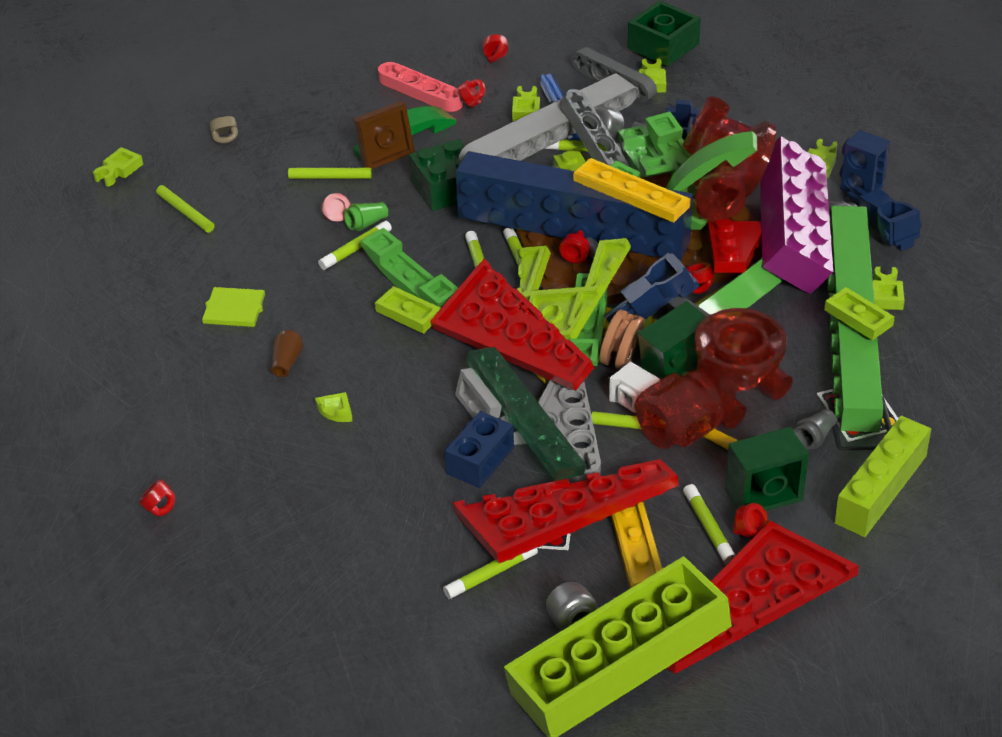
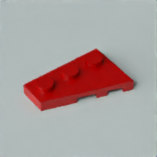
(733, 244)

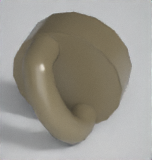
(221, 126)

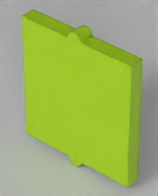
(233, 306)

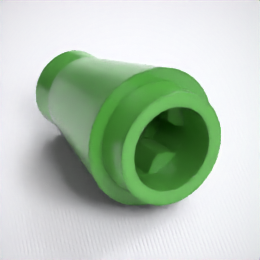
(364, 215)

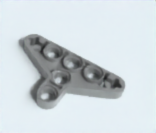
(561, 414)

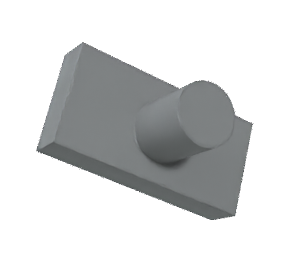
(475, 394)

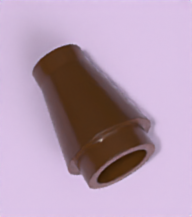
(286, 350)

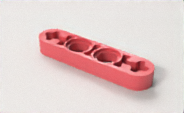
(396, 77)

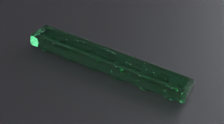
(526, 414)

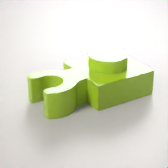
(655, 73)
(525, 103)
(827, 154)
(120, 163)
(887, 290)

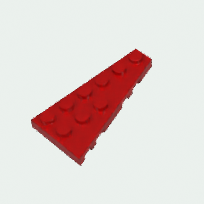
(494, 314)
(559, 508)
(770, 580)

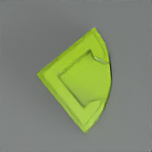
(334, 407)

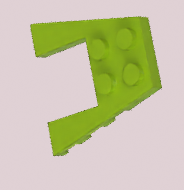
(570, 306)

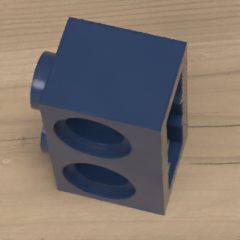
(864, 162)
(479, 449)

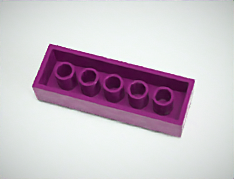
(796, 217)

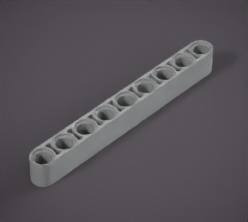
(549, 123)

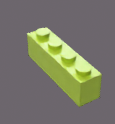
(882, 476)

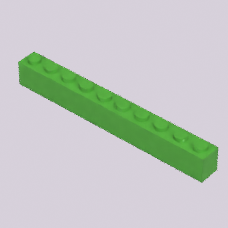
(856, 355)

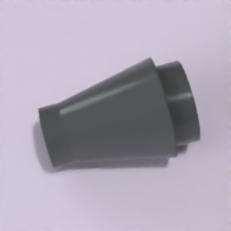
(815, 428)

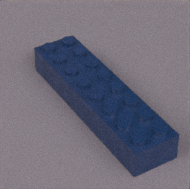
(553, 204)

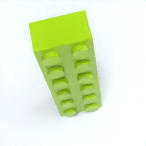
(617, 647)

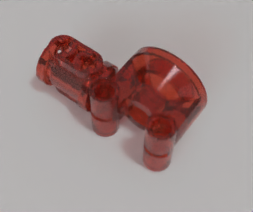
(725, 187)
(734, 354)

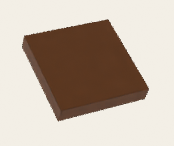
(384, 135)

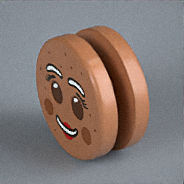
(621, 339)

